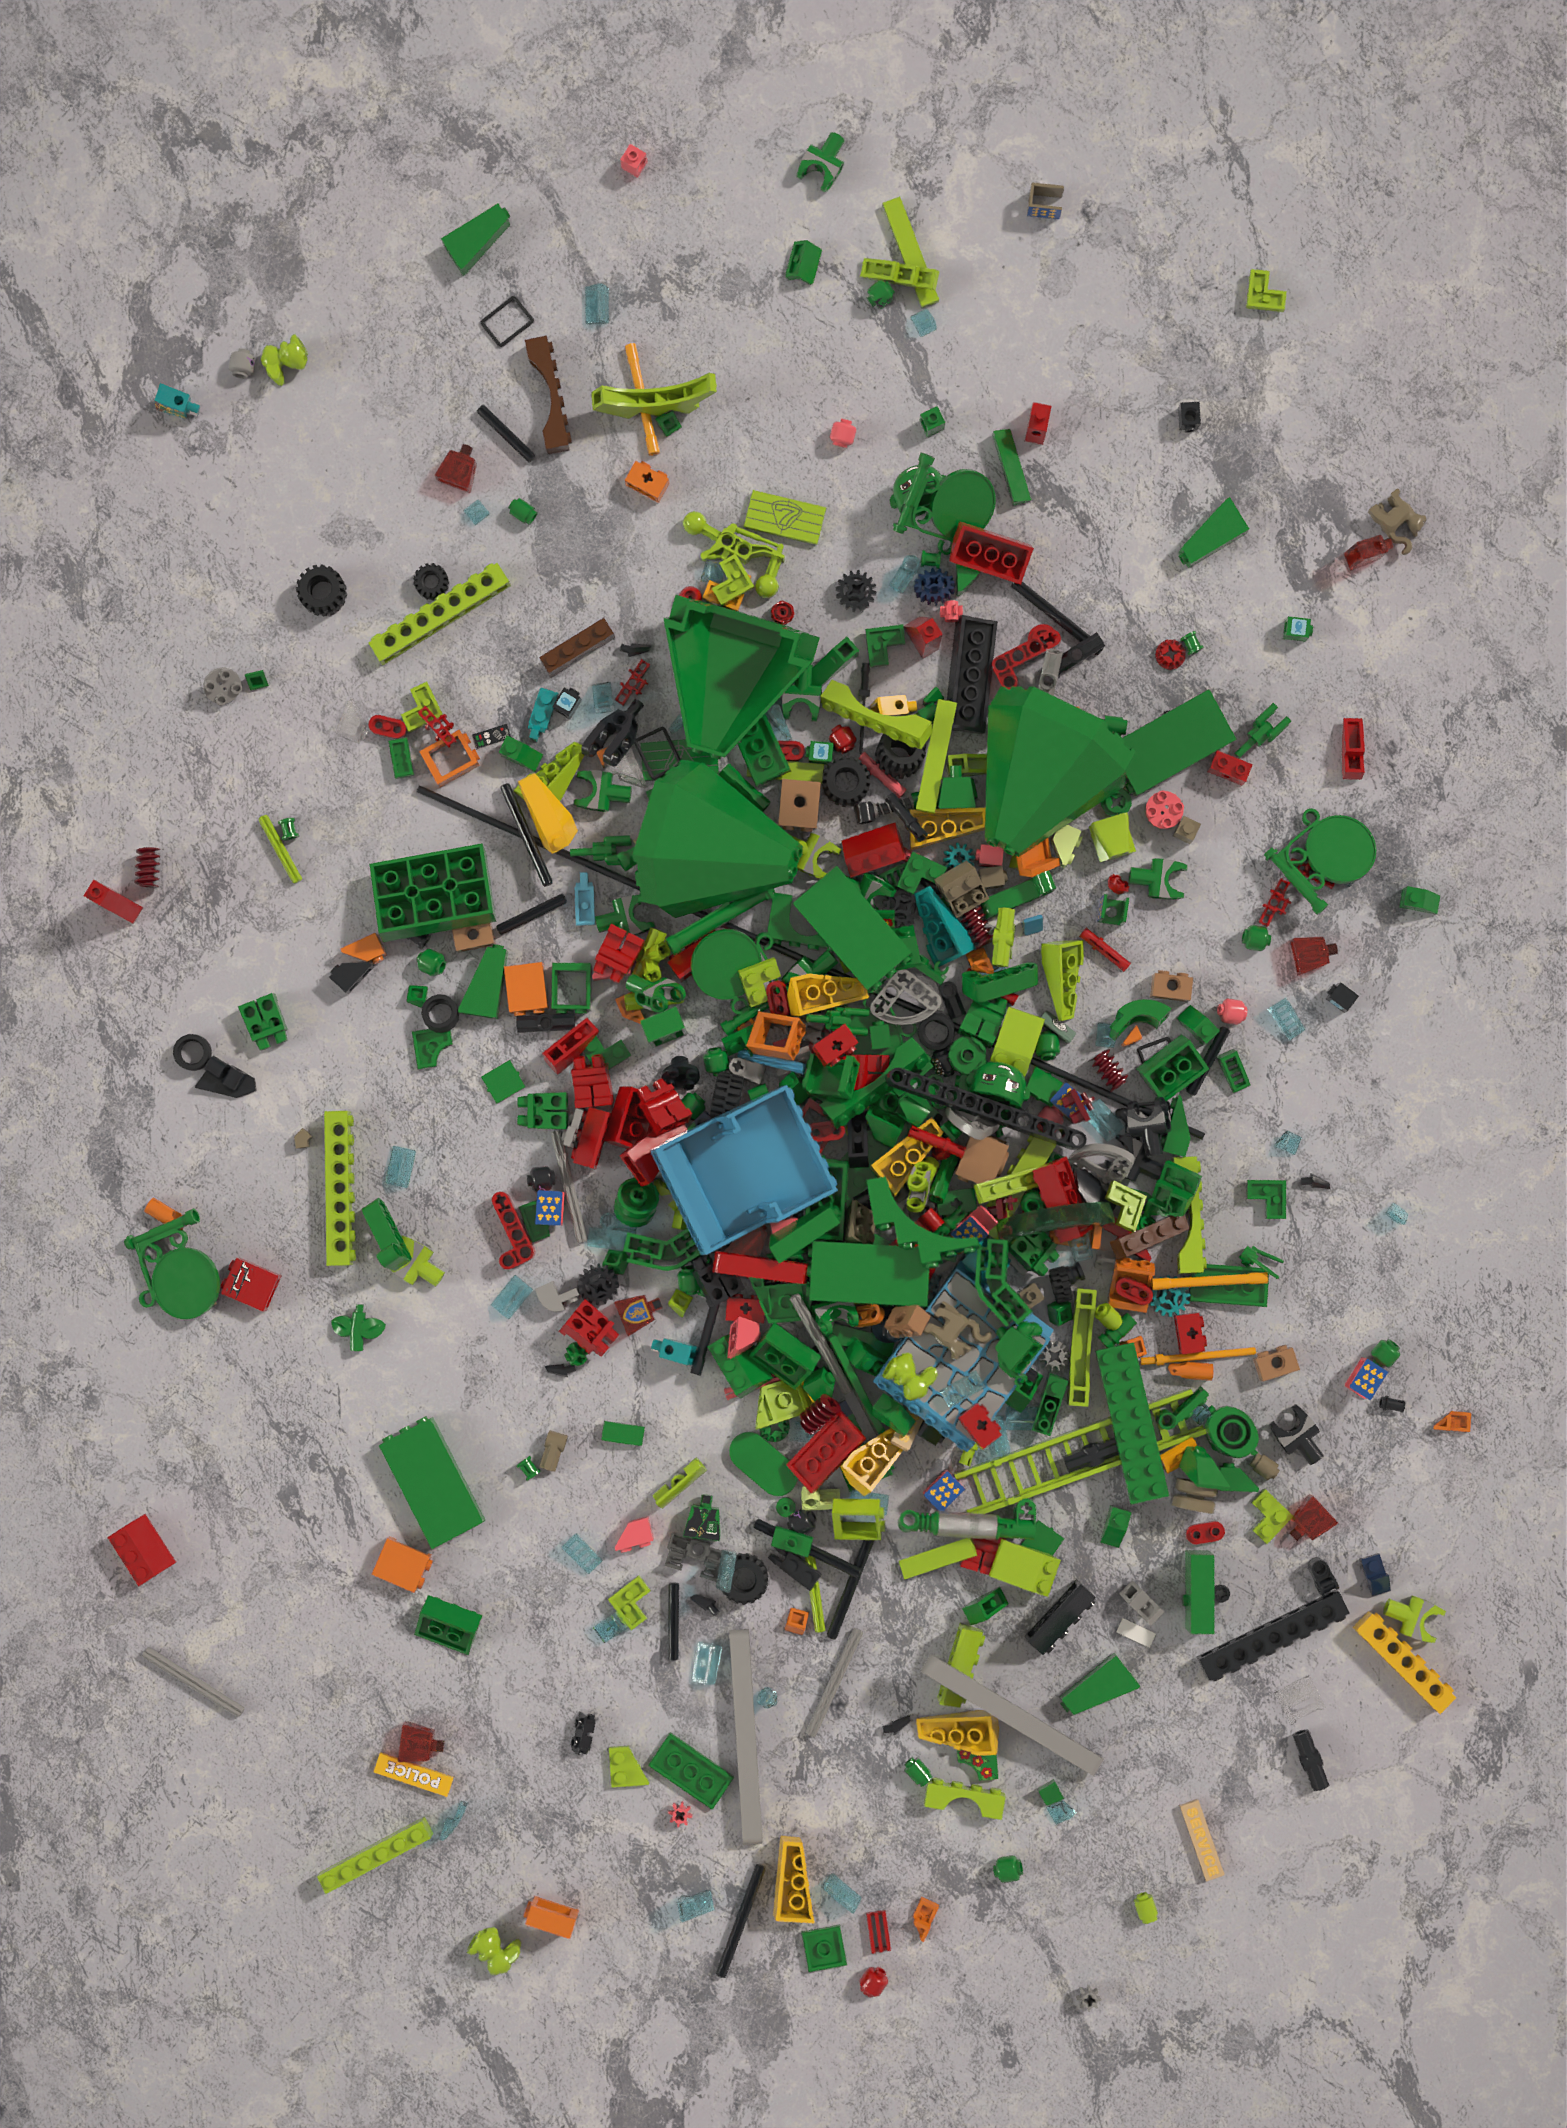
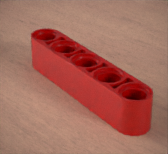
(760, 1267)

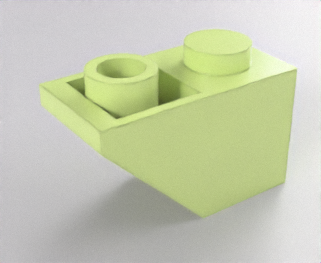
(1064, 843)

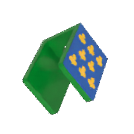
(1121, 907)

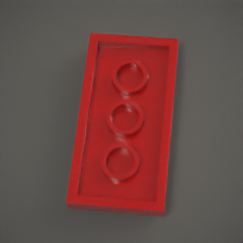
(826, 1452)

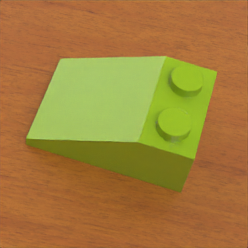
(1017, 1039)
(1025, 1567)

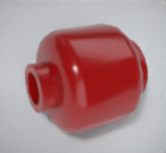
(842, 739)
(873, 1982)

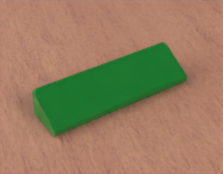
(1011, 466)

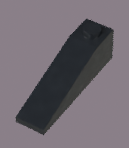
(858, 1141)

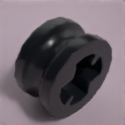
(1223, 1598)

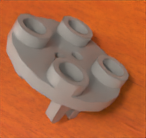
(215, 691)

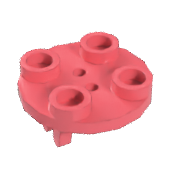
(1156, 805)

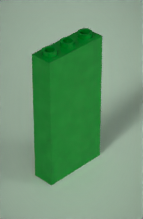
(1175, 742)
(853, 929)
(866, 1274)
(431, 1482)

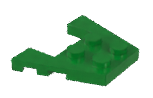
(776, 1299)

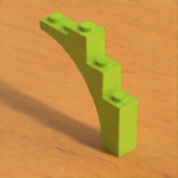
(654, 401)

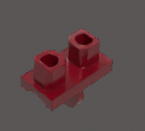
(1081, 1113)
(1002, 1206)

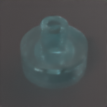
(767, 1697)

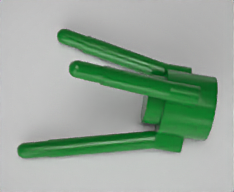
(1249, 1256)

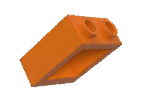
(443, 780)
(760, 1031)
(551, 1917)

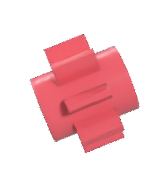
(951, 611)
(681, 1808)

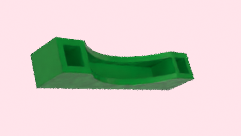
(839, 1111)

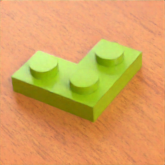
(1260, 296)
(737, 583)
(423, 697)
(754, 977)
(1130, 1203)
(1275, 1516)
(625, 1602)

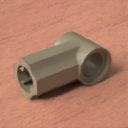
(553, 1446)

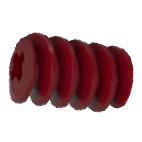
(147, 865)
(978, 927)
(1109, 1069)
(819, 1413)

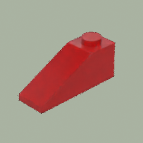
(571, 1045)

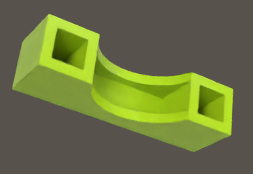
(940, 1794)

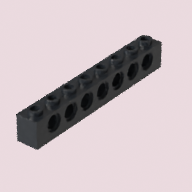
(1209, 1659)

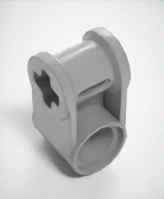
(750, 1070)

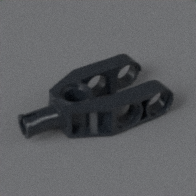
(617, 722)

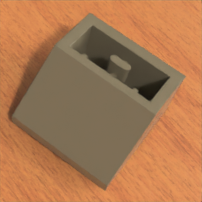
(961, 888)
(859, 1224)

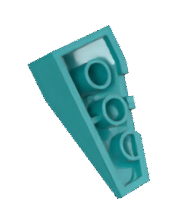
(944, 933)

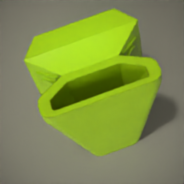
(1112, 837)

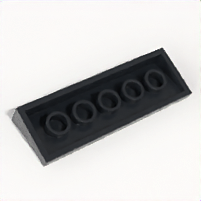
(971, 672)

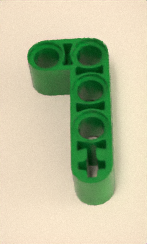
(1020, 894)
(999, 983)
(393, 1248)

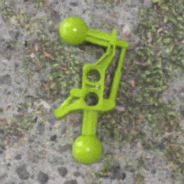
(766, 585)

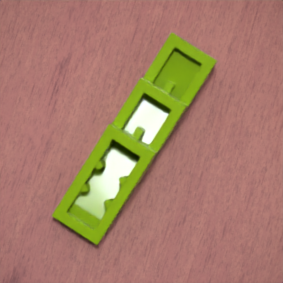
(899, 273)

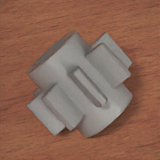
(1084, 1995)

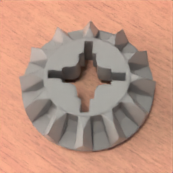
(1064, 1356)

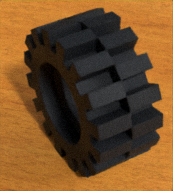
(427, 570)
(1060, 1284)

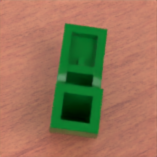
(1138, 1011)

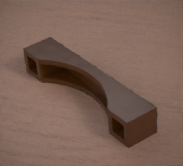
(554, 432)

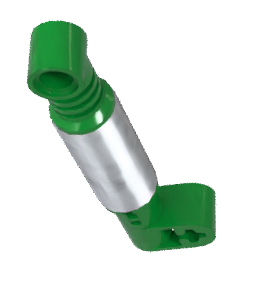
(978, 1525)

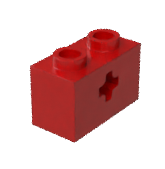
(1229, 768)
(840, 1036)
(733, 1308)
(1182, 1325)
(969, 1421)

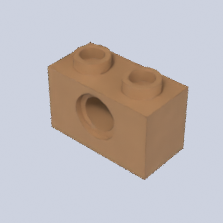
(484, 939)
(1183, 986)
(907, 1321)
(1287, 1365)

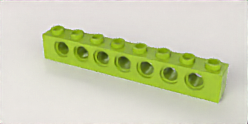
(436, 623)
(332, 1179)

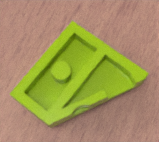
(624, 1768)

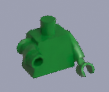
(1017, 1348)

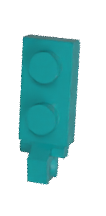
(542, 712)

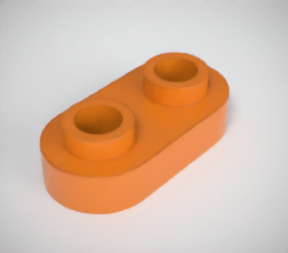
(869, 1316)

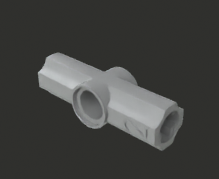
(1050, 668)

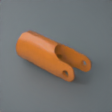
(161, 1211)
(1192, 1370)

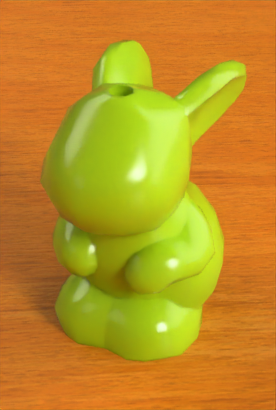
(290, 354)
(903, 1372)
(488, 1947)

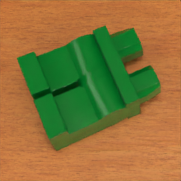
(987, 1013)
(263, 1027)
(538, 1111)
(1033, 1251)

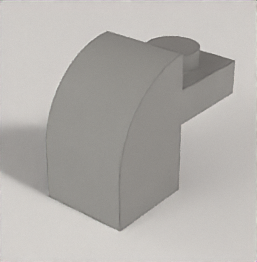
(552, 1300)
(1141, 1602)

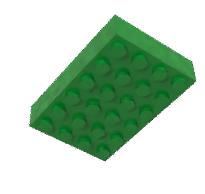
(432, 892)

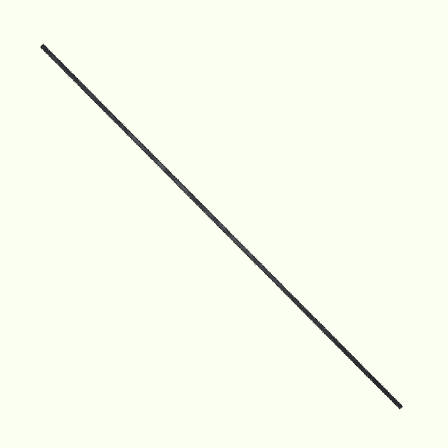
(778, 948)

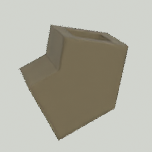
(302, 1139)

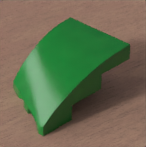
(1173, 1191)

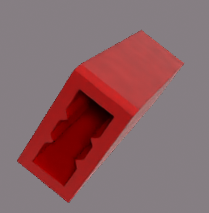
(924, 635)
(113, 901)
(639, 1158)

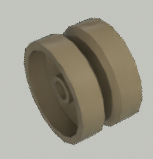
(1194, 1497)

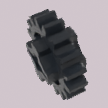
(862, 585)
(907, 914)
(599, 1286)

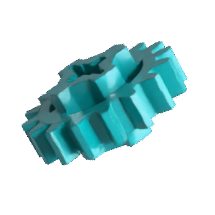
(1173, 1303)

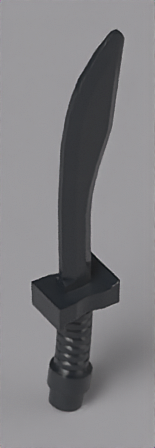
(865, 670)

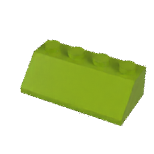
(962, 1658)

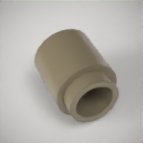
(1264, 1466)

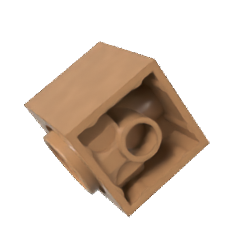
(793, 816)
(982, 1159)

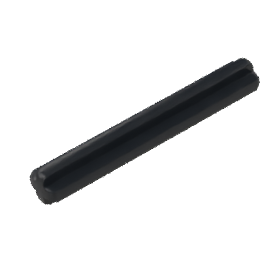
(506, 433)
(531, 914)
(1209, 1059)
(673, 1621)

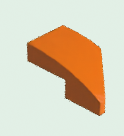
(979, 961)
(634, 1015)
(1455, 1422)
(924, 1916)

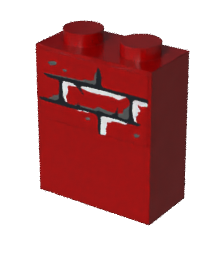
(250, 1284)

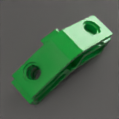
(661, 1250)
(997, 1282)

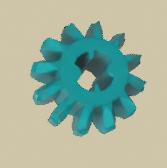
(958, 851)

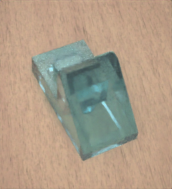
(694, 1905)

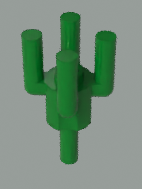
(1263, 730)
(605, 850)
(839, 1017)

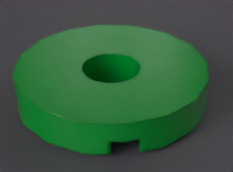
(956, 1058)

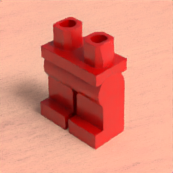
(612, 957)
(869, 1063)
(591, 1082)
(663, 1107)
(588, 1329)
(989, 1549)

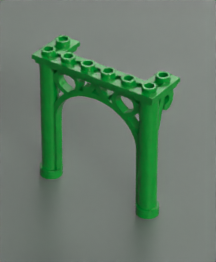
(708, 923)

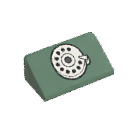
(1058, 1027)

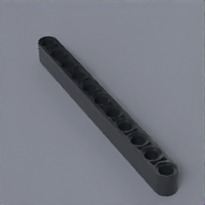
(977, 1109)

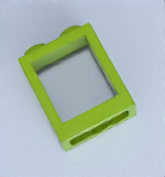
(858, 1530)

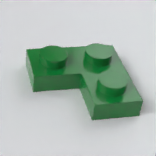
(879, 639)
(917, 868)
(612, 1055)
(1273, 1191)

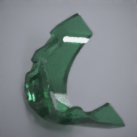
(1055, 1219)

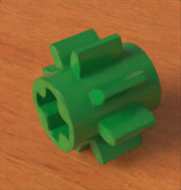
(575, 1354)

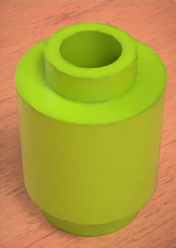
(1108, 1316)
(1146, 1907)

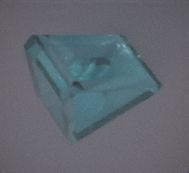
(603, 697)
(610, 1626)

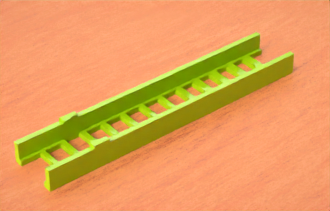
(986, 1507)

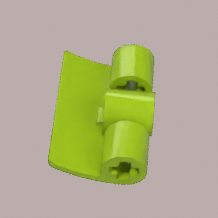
(666, 1495)

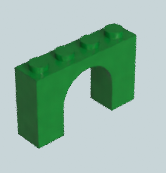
(781, 929)

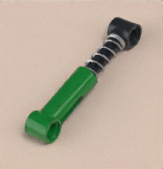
(868, 812)

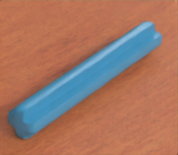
(789, 1065)

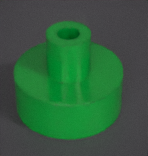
(782, 1502)

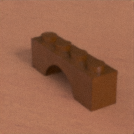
(586, 640)
(1149, 1236)

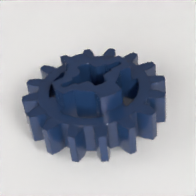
(934, 586)

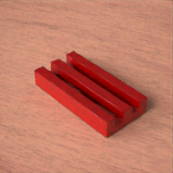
(881, 1948)

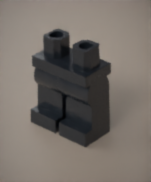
(715, 1286)

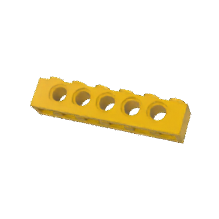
(1441, 1698)

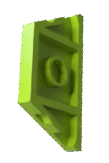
(780, 1403)

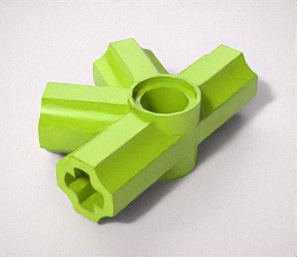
(1003, 937)
(650, 956)

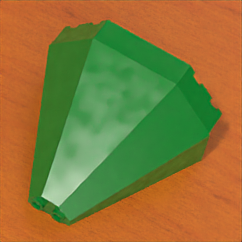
(730, 670)
(1045, 767)
(707, 844)

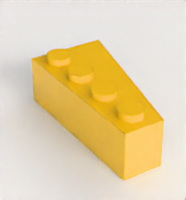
(947, 825)
(901, 1159)
(792, 1891)

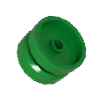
(636, 1204)

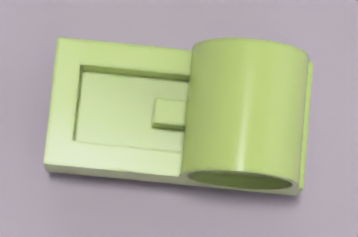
(819, 1500)

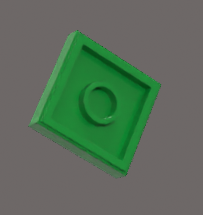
(824, 1948)

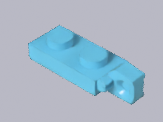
(584, 901)

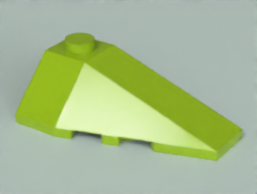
(560, 771)
(1061, 968)

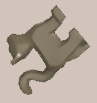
(1400, 514)
(951, 1329)

